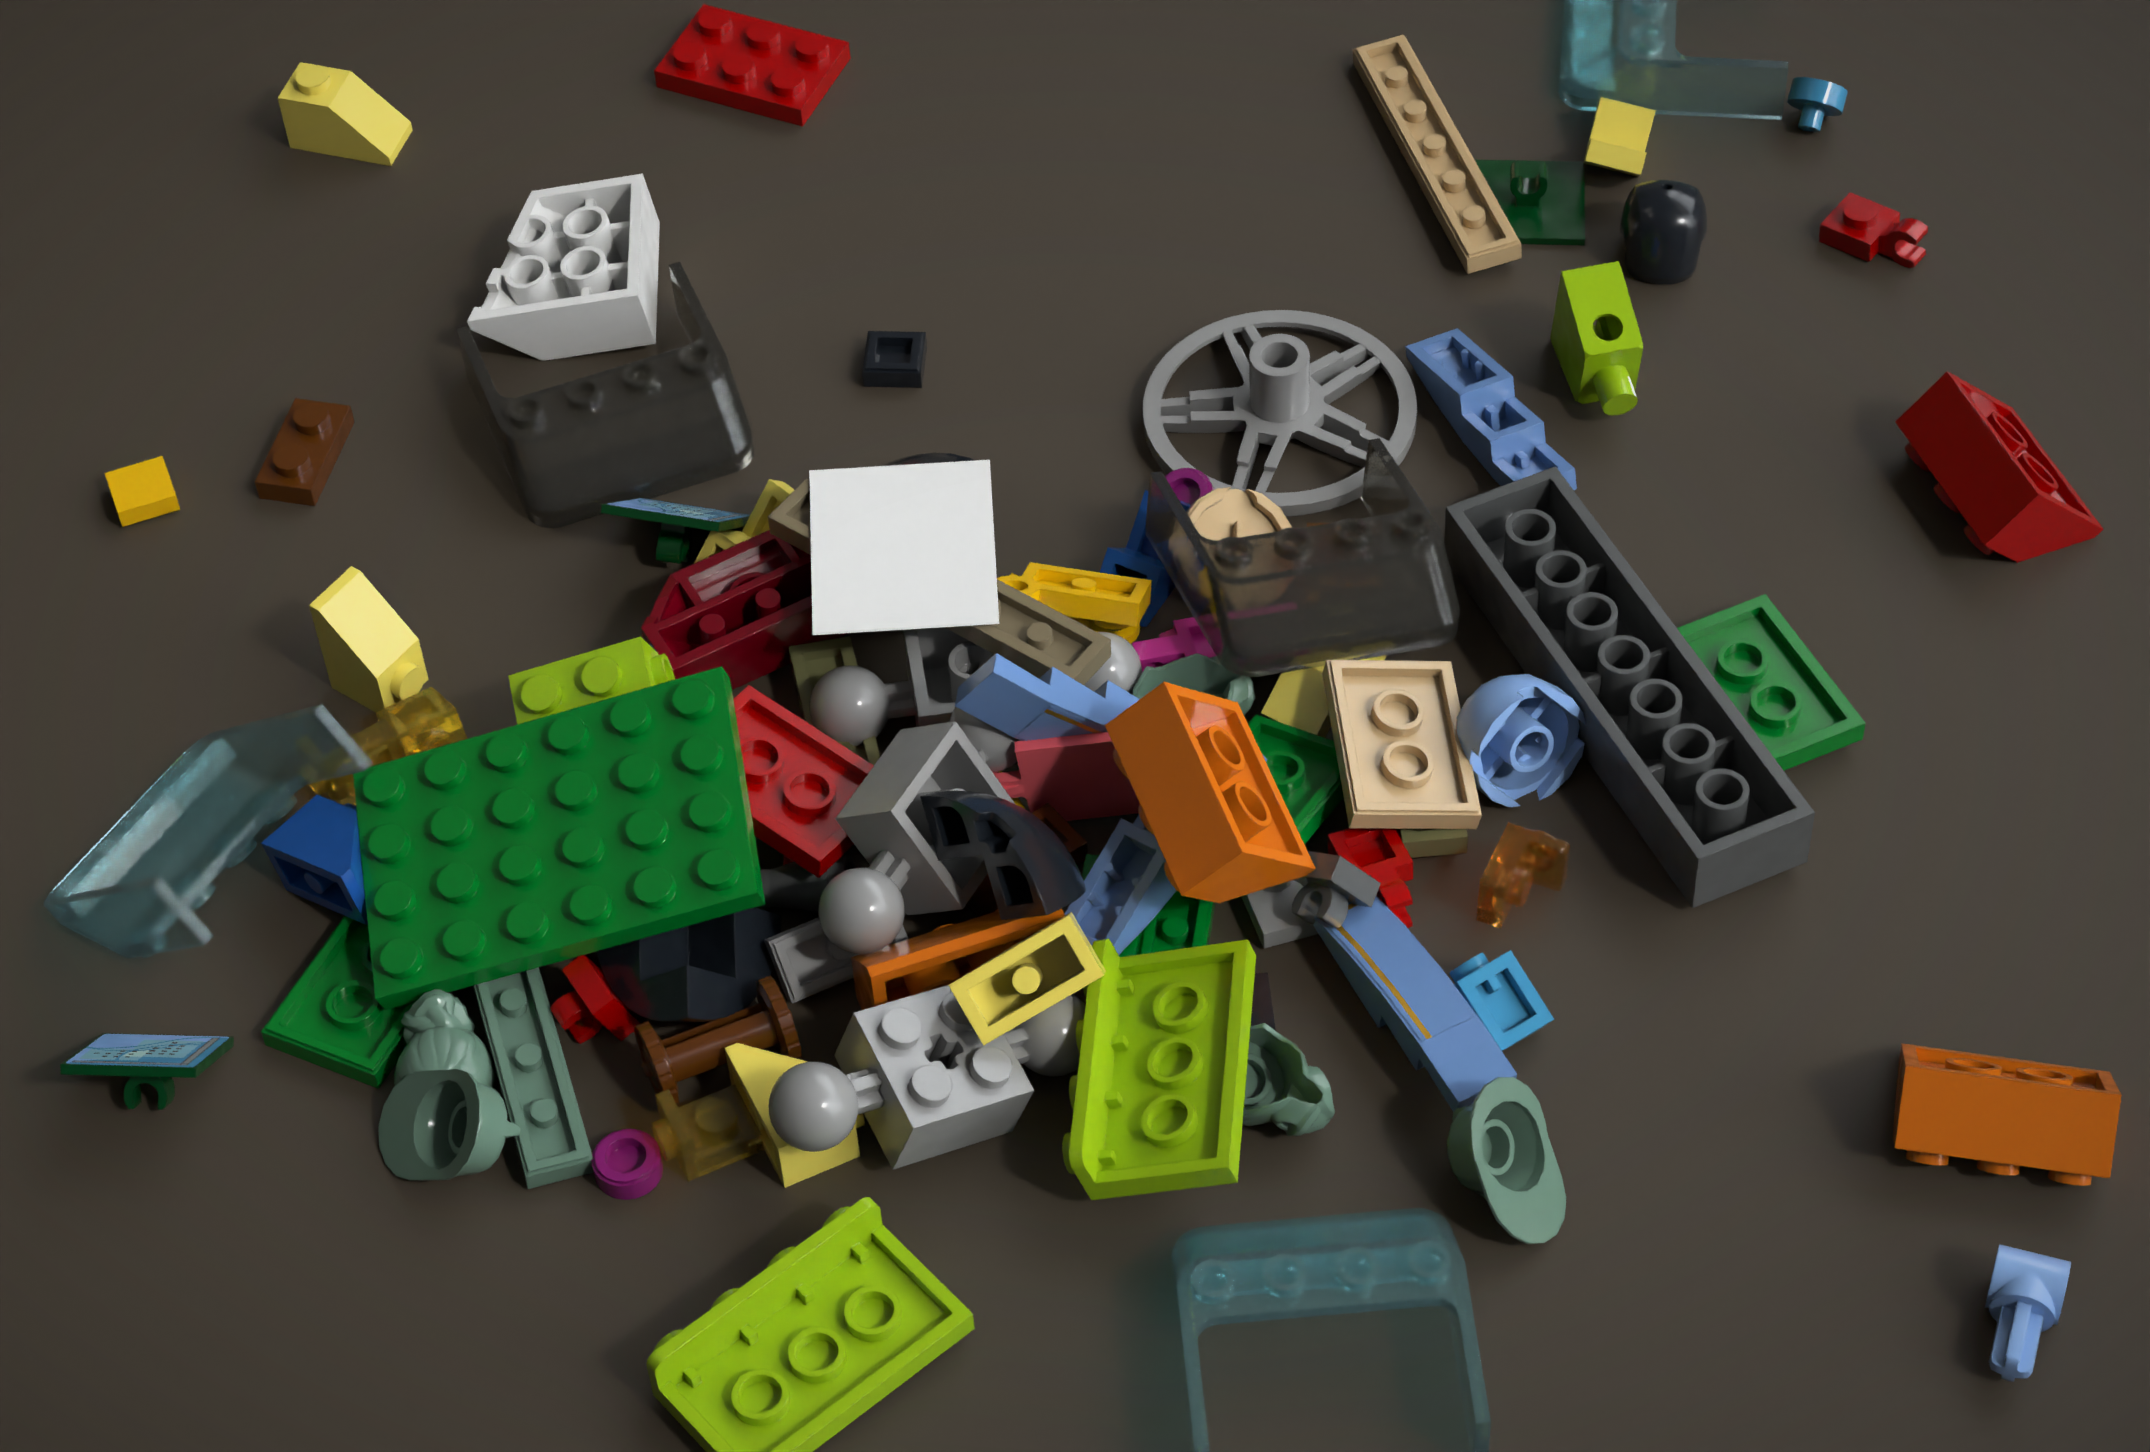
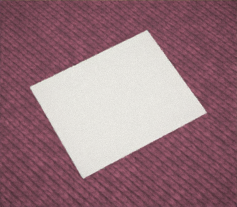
(902, 547)

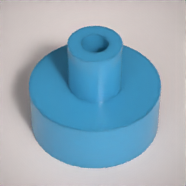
(1816, 100)

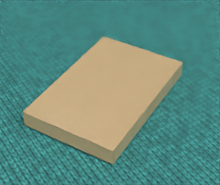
(1400, 745)

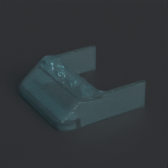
(1631, 57)
(192, 823)
(1325, 1270)

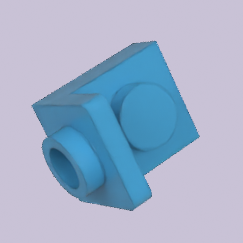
(1502, 997)

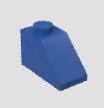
(321, 856)

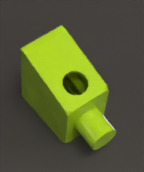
(1603, 357)

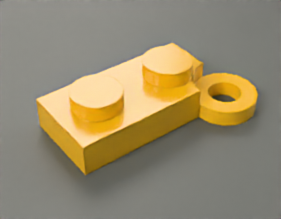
(1096, 596)

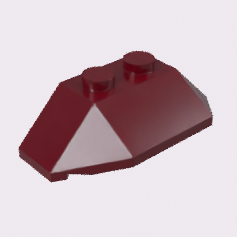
(736, 611)

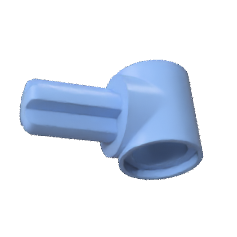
(2024, 1300)

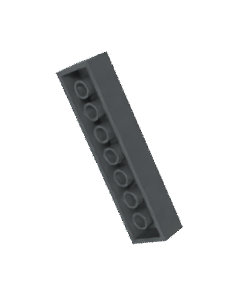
(1652, 711)

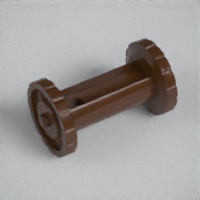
(704, 1046)

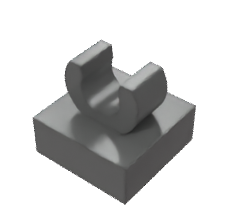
(1331, 888)

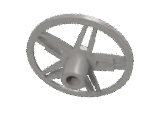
(1280, 402)

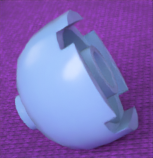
(1520, 737)

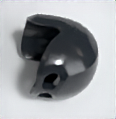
(1663, 231)

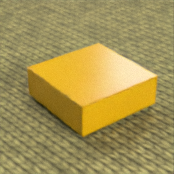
(142, 491)

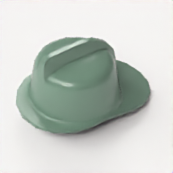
(442, 1126)
(1506, 1156)

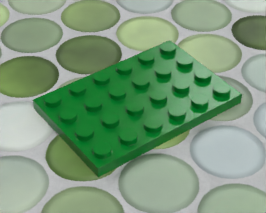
(556, 838)

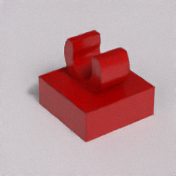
(591, 1004)

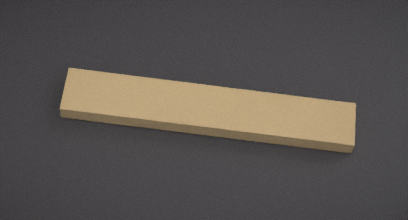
(1437, 154)

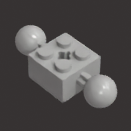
(856, 704)
(889, 827)
(923, 1078)

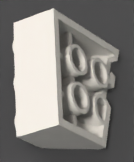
(577, 272)

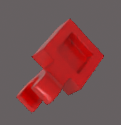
(1870, 228)
(1382, 857)

